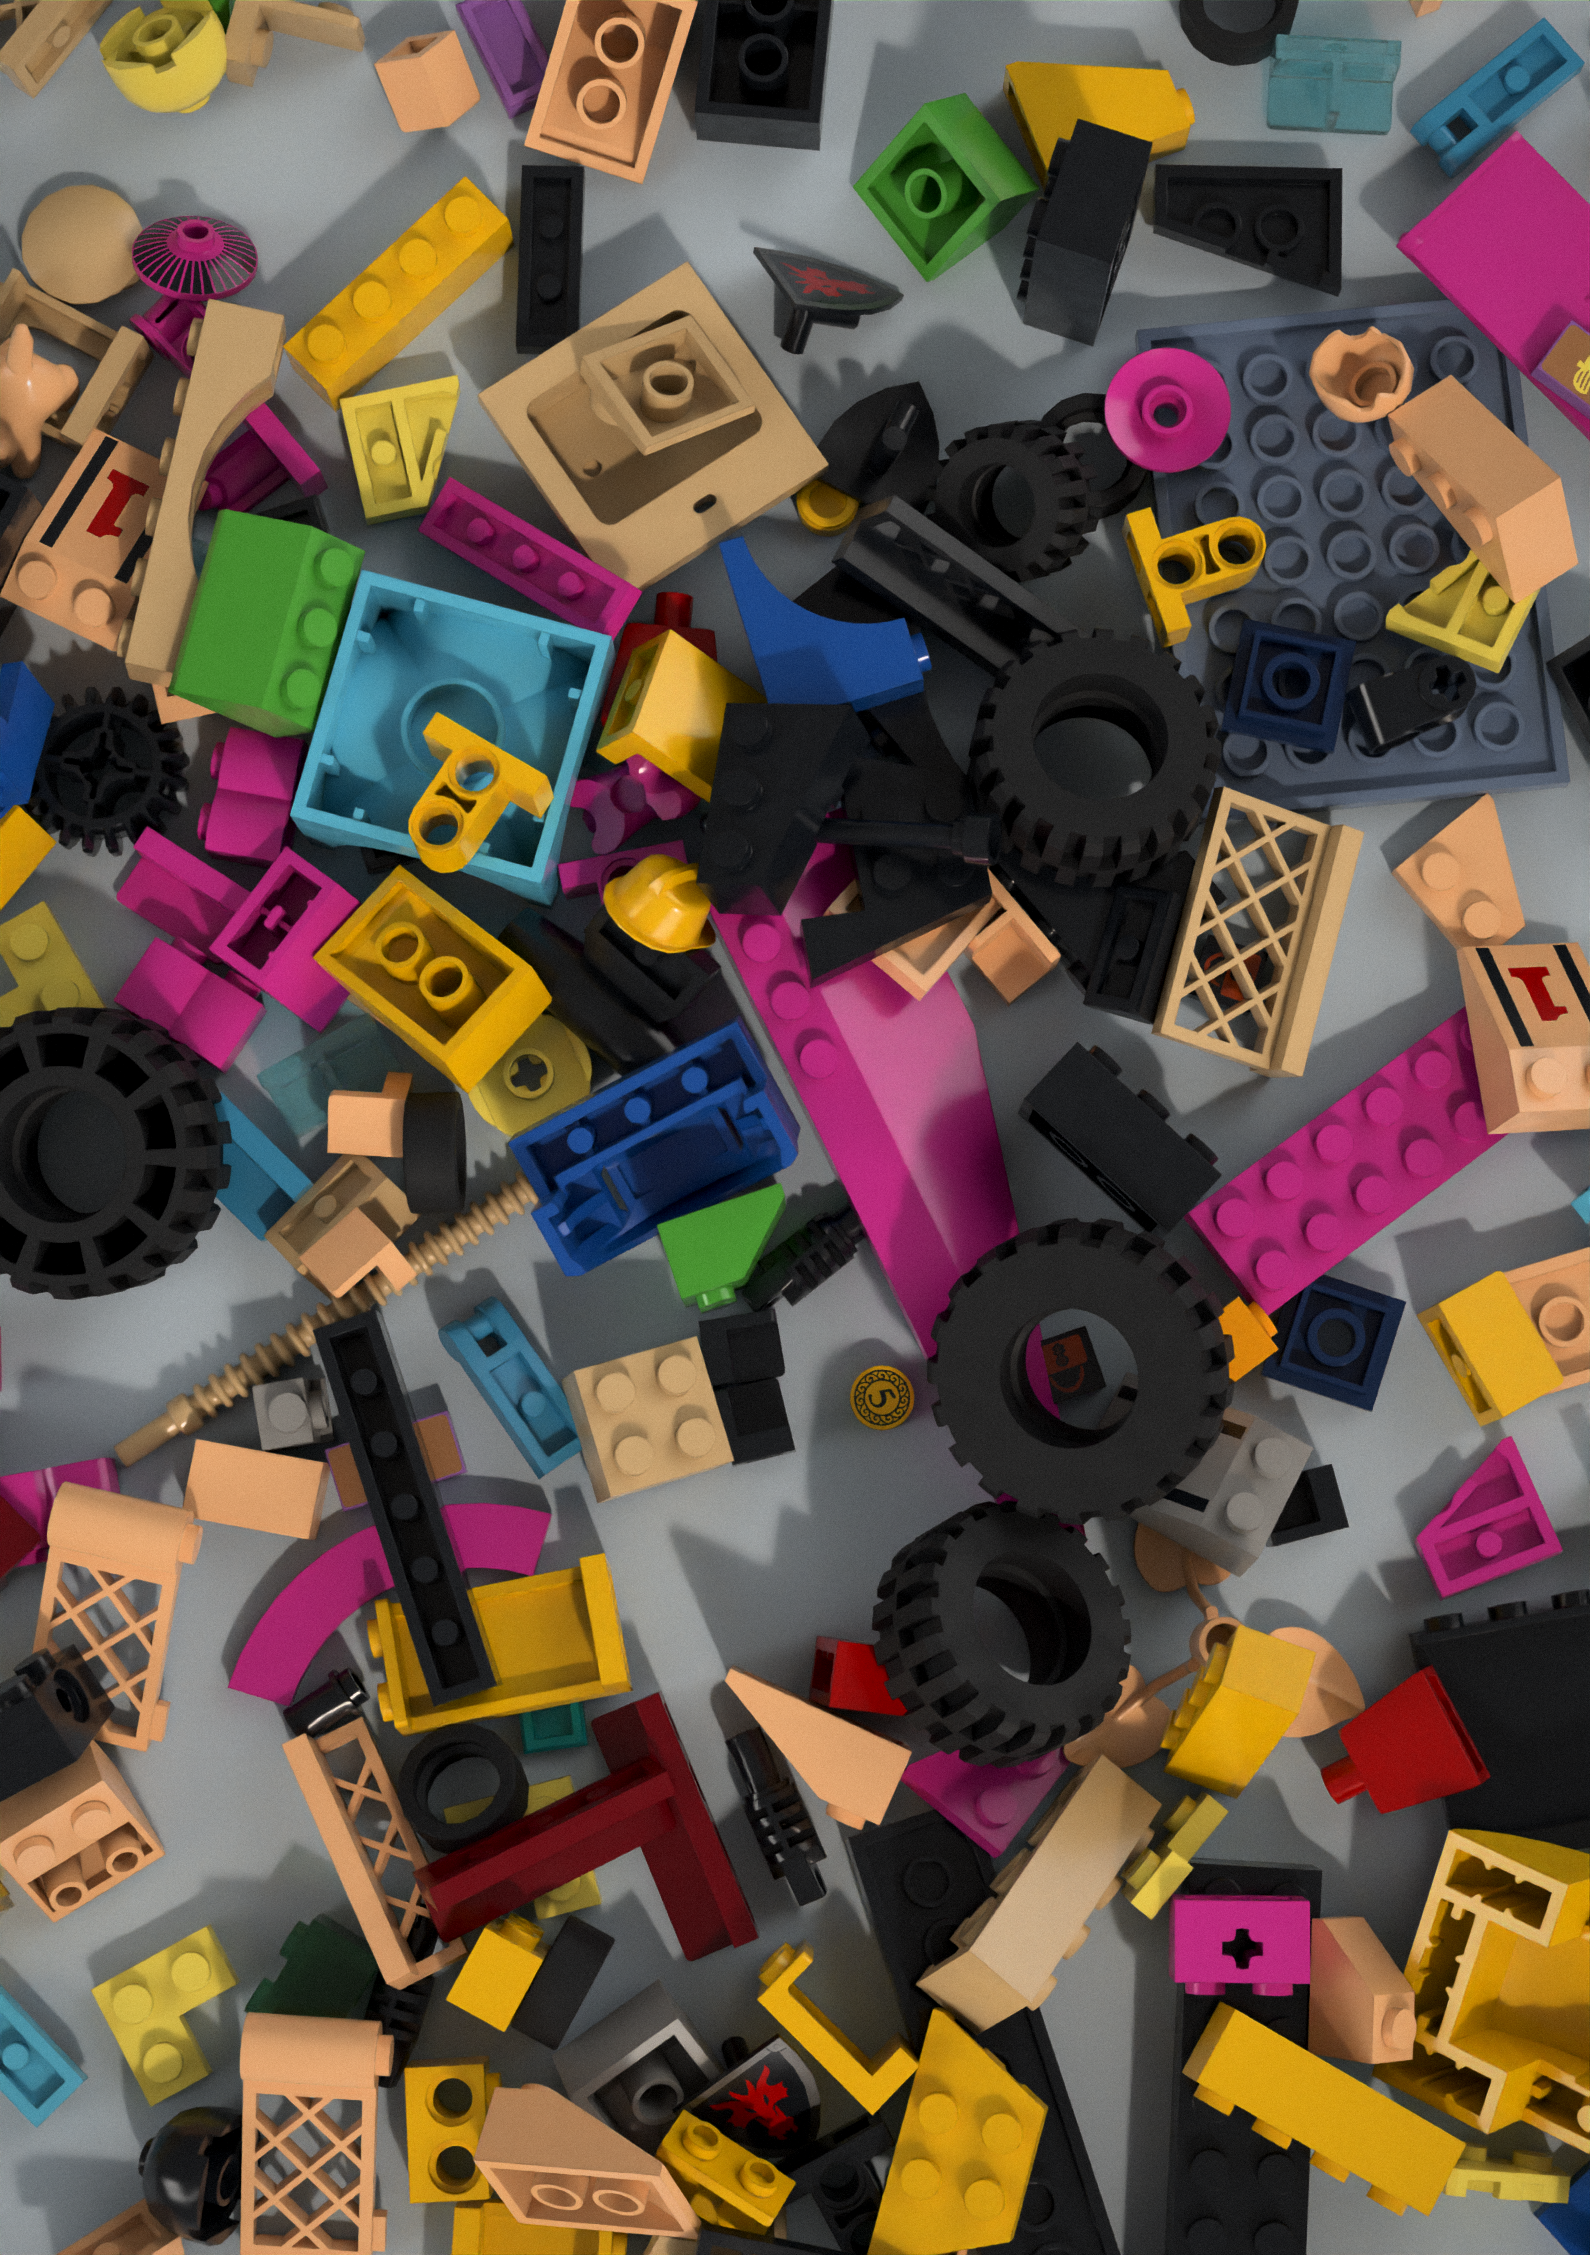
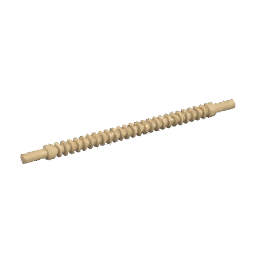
(187, 1413)

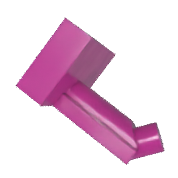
(259, 465)

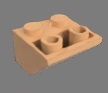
(75, 1834)

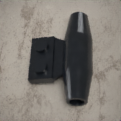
(611, 986)

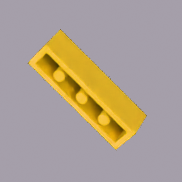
(400, 293)
(1236, 1710)
(1323, 2109)

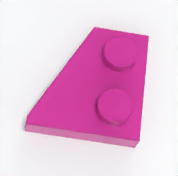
(1488, 1527)
(984, 1800)

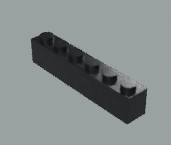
(407, 1508)

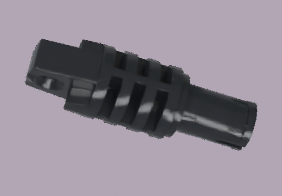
(805, 1259)
(778, 1817)
(404, 2009)

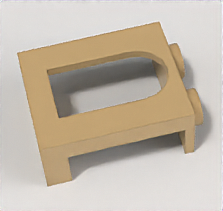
(121, 355)

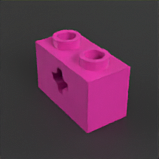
(1273, 1922)

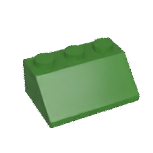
(266, 622)

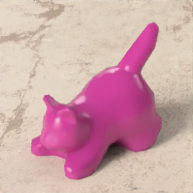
(627, 799)

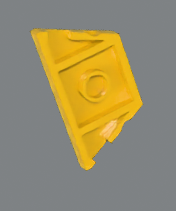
(958, 2151)

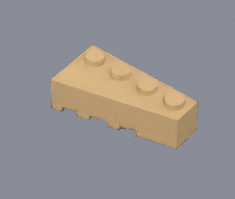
(1044, 1898)

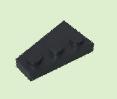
(1257, 216)

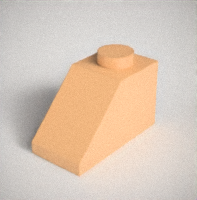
(1357, 1995)

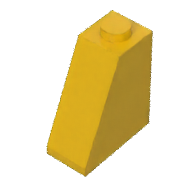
(1130, 100)

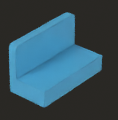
(261, 1178)

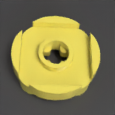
(566, 1080)

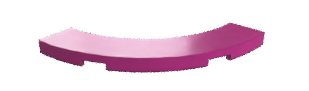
(357, 1573)

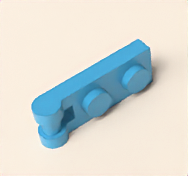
(1498, 96)
(515, 1386)

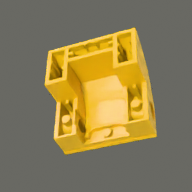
(1503, 1987)

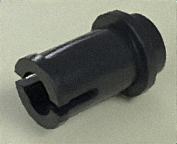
(327, 1704)

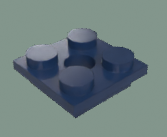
(1261, 713)
(1346, 1378)

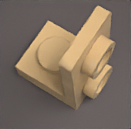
(252, 27)

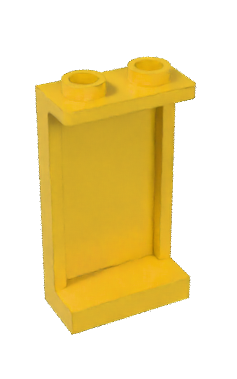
(550, 1637)

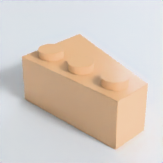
(1486, 486)

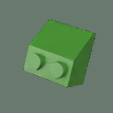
(945, 185)
(721, 1246)

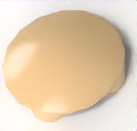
(81, 244)

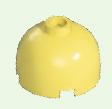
(167, 57)

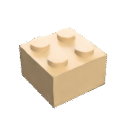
(647, 1419)

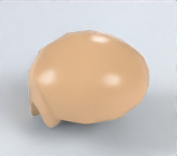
(1361, 374)

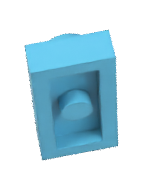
(32, 2066)

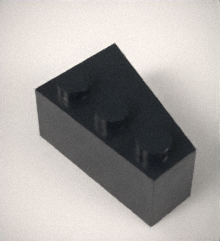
(769, 797)

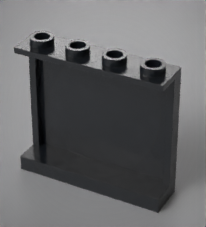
(1527, 1709)

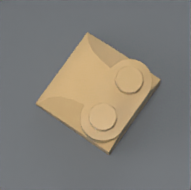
(664, 386)

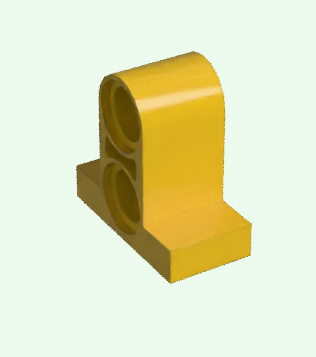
(1201, 556)
(470, 811)

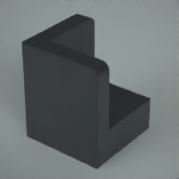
(742, 1348)
(755, 1421)
(1311, 1508)

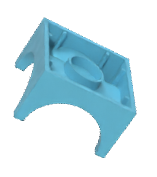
(488, 668)

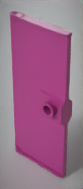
(1512, 256)

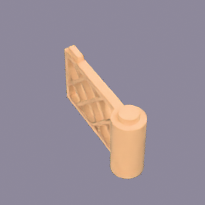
(134, 1541)
(302, 2061)

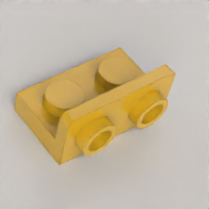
(721, 2177)

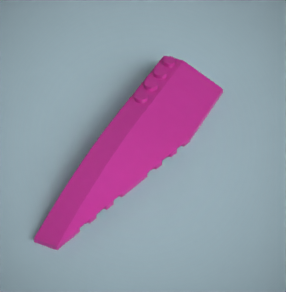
(891, 1100)

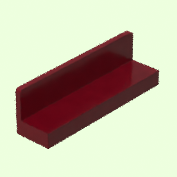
(547, 1848)
(690, 1860)

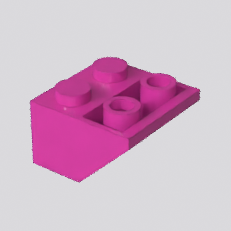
(280, 932)

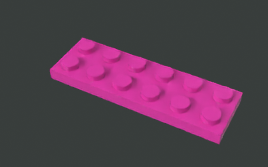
(1349, 1170)

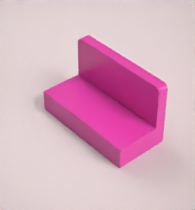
(180, 893)

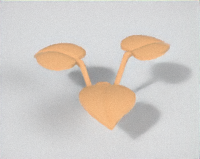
(1138, 1720)

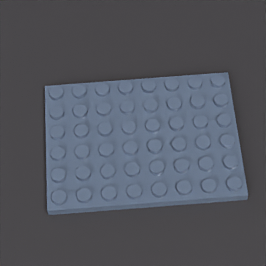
(1342, 551)

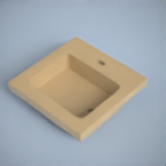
(635, 508)

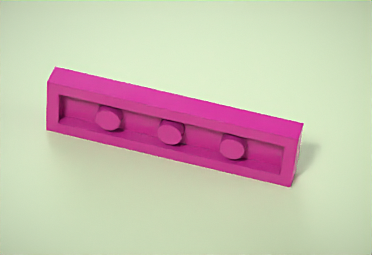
(529, 560)

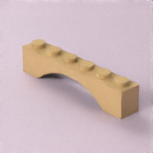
(231, 376)

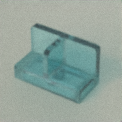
(1332, 84)
(345, 1059)

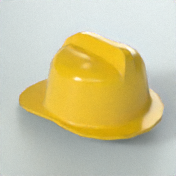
(661, 905)

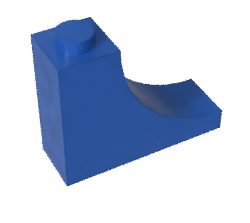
(816, 657)

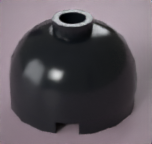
(195, 2173)

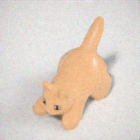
(28, 395)

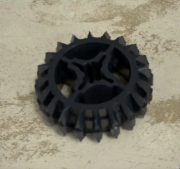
(103, 747)

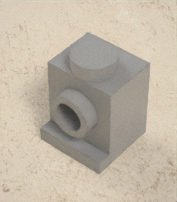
(293, 1414)

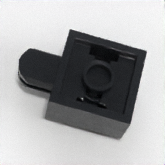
(47, 1717)

